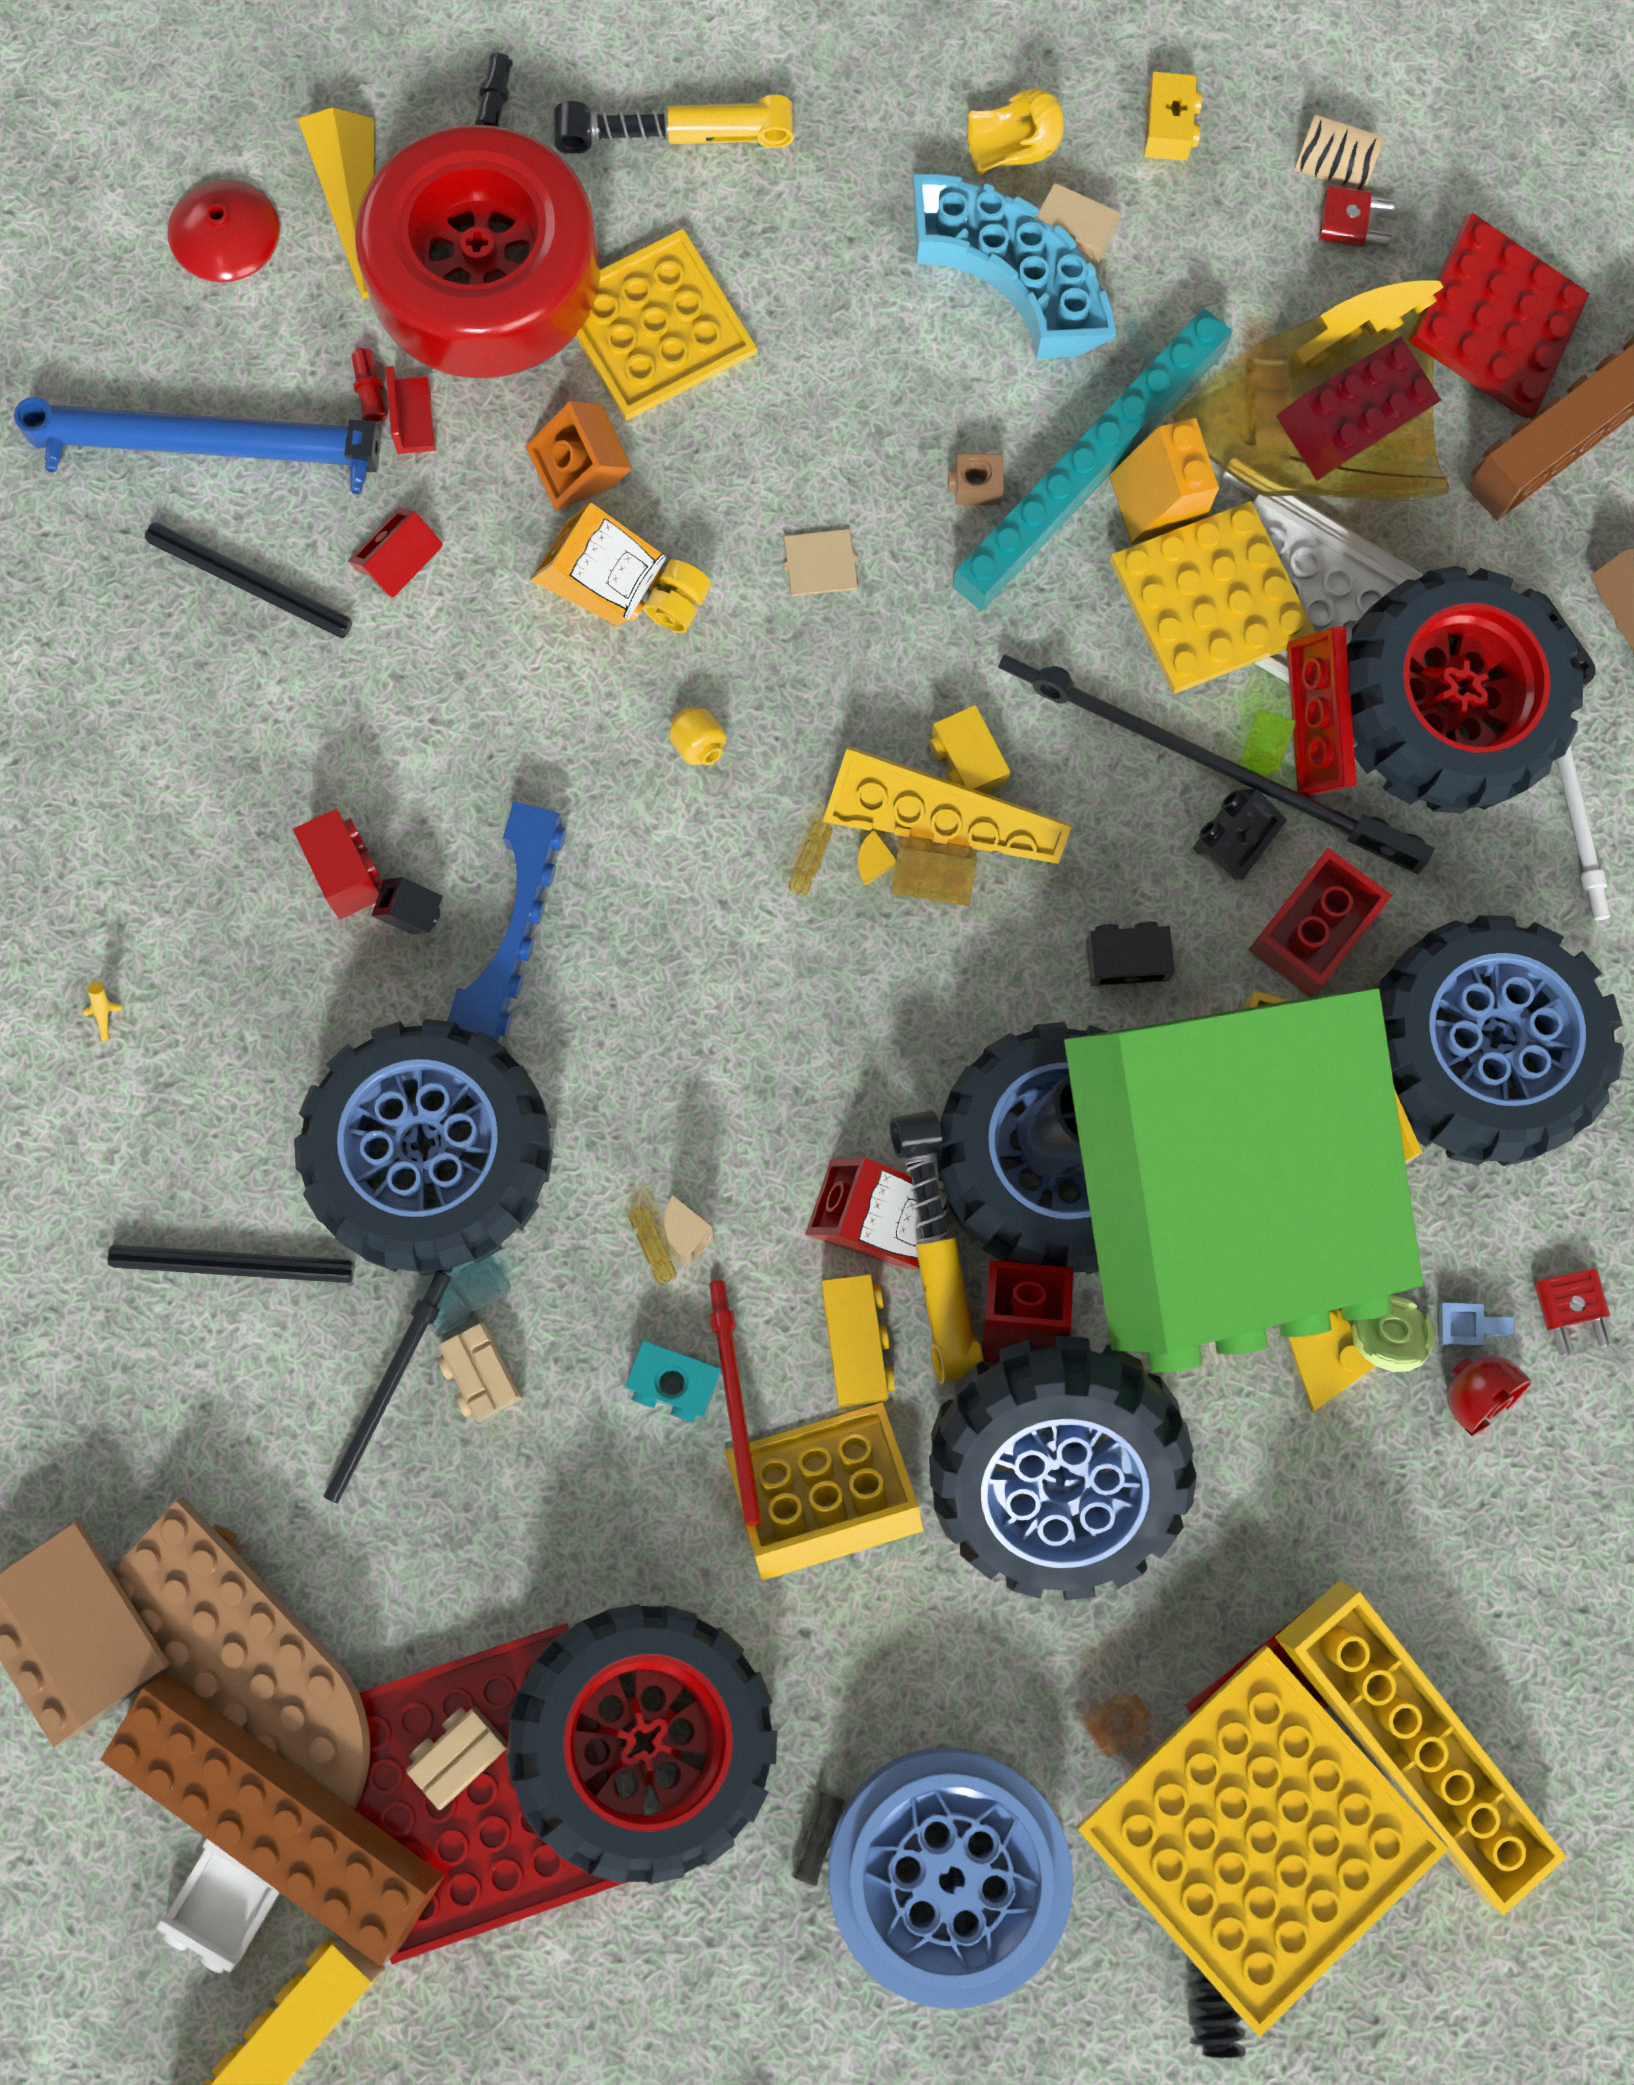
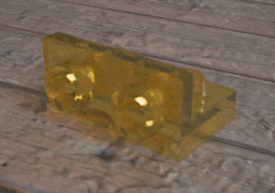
(934, 871)

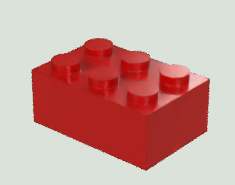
(1320, 922)

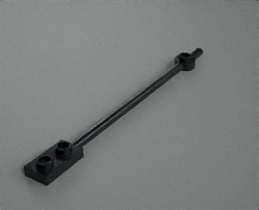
(1367, 833)

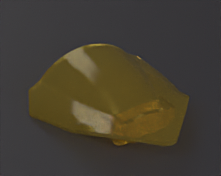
(1251, 445)

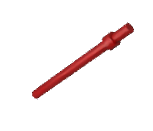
(723, 1325)

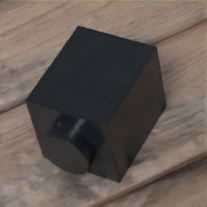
(407, 906)

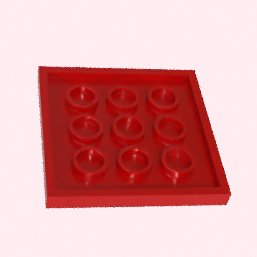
(1500, 317)

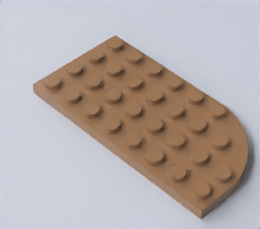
(246, 1650)

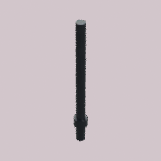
(424, 1313)

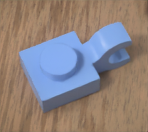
(1465, 1325)

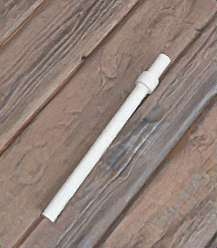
(1593, 878)

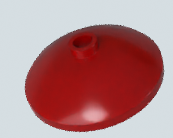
(227, 246)

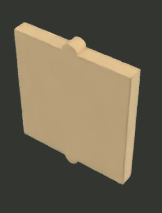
(820, 562)

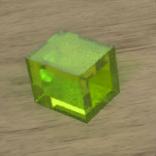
(1266, 742)

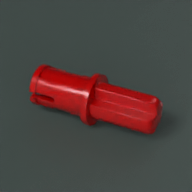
(368, 385)

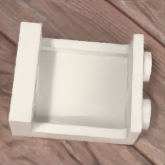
(218, 1910)

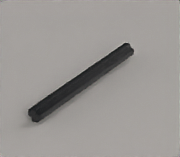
(248, 580)
(230, 1263)

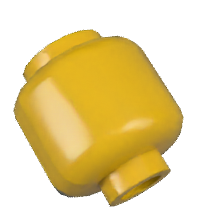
(697, 735)

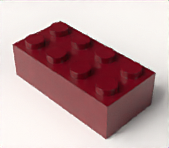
(1358, 407)

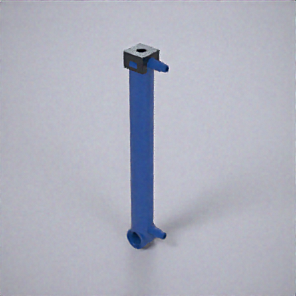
(202, 435)

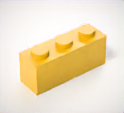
(856, 1340)

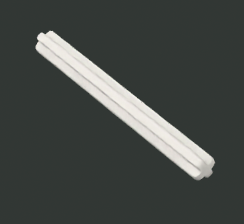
(1336, 530)

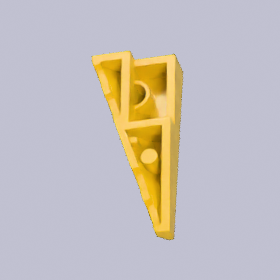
(344, 162)

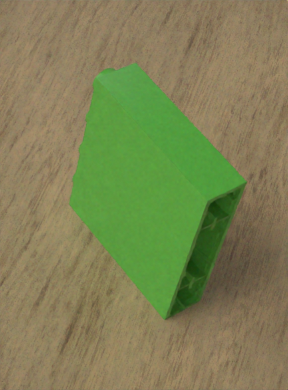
(1244, 1175)

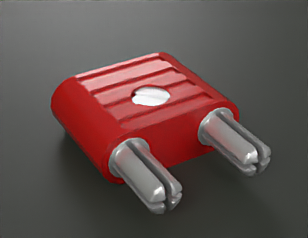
(1347, 216)
(1572, 1301)

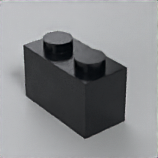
(1130, 954)

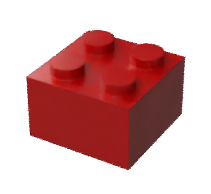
(339, 862)

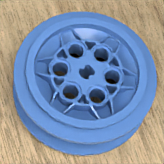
(872, 1904)

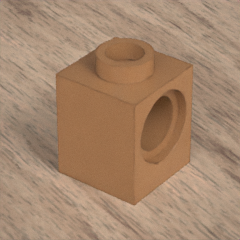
(984, 466)

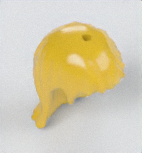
(1017, 132)

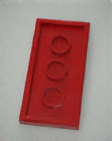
(1321, 712)

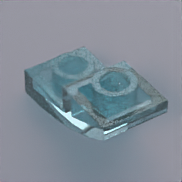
(467, 1292)

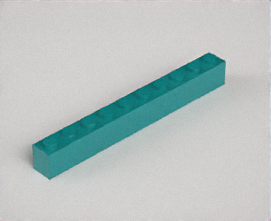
(1092, 459)

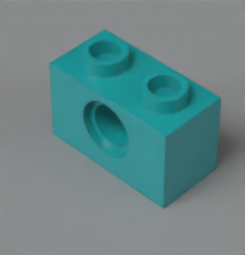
(656, 1362)

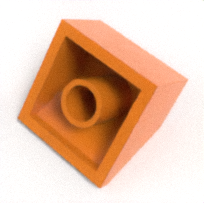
(578, 454)

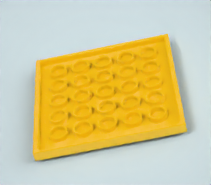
(1262, 1840)

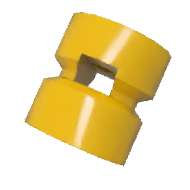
(680, 591)

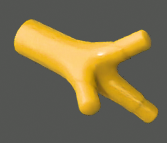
(100, 1007)

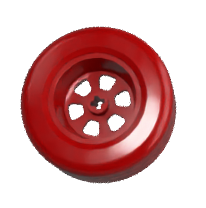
(478, 178)

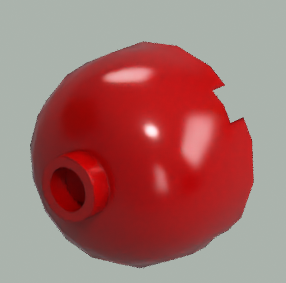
(1484, 1390)

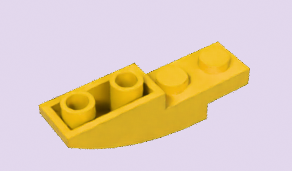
(1374, 309)

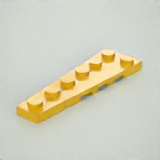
(913, 803)

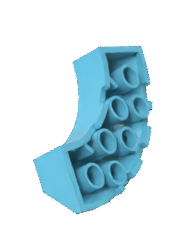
(1017, 255)

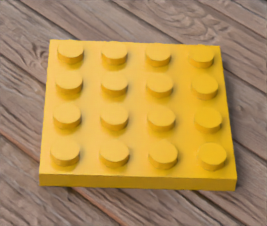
(660, 326)
(1211, 597)

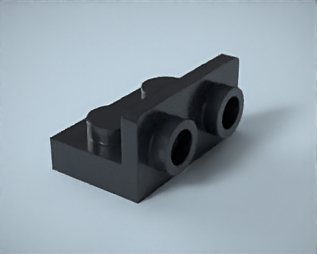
(1240, 831)

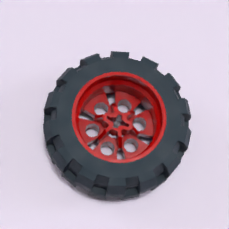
(1417, 740)
(725, 1722)

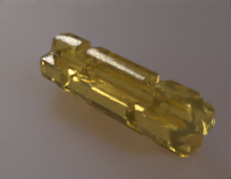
(810, 858)
(652, 1245)

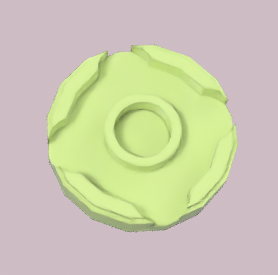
(1396, 1340)

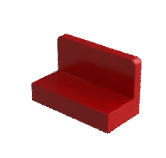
(410, 413)
(396, 551)

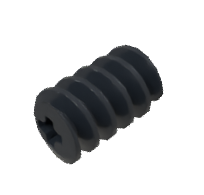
(1216, 2021)

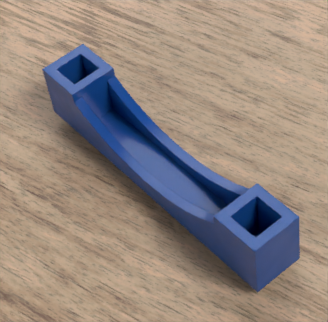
(533, 837)

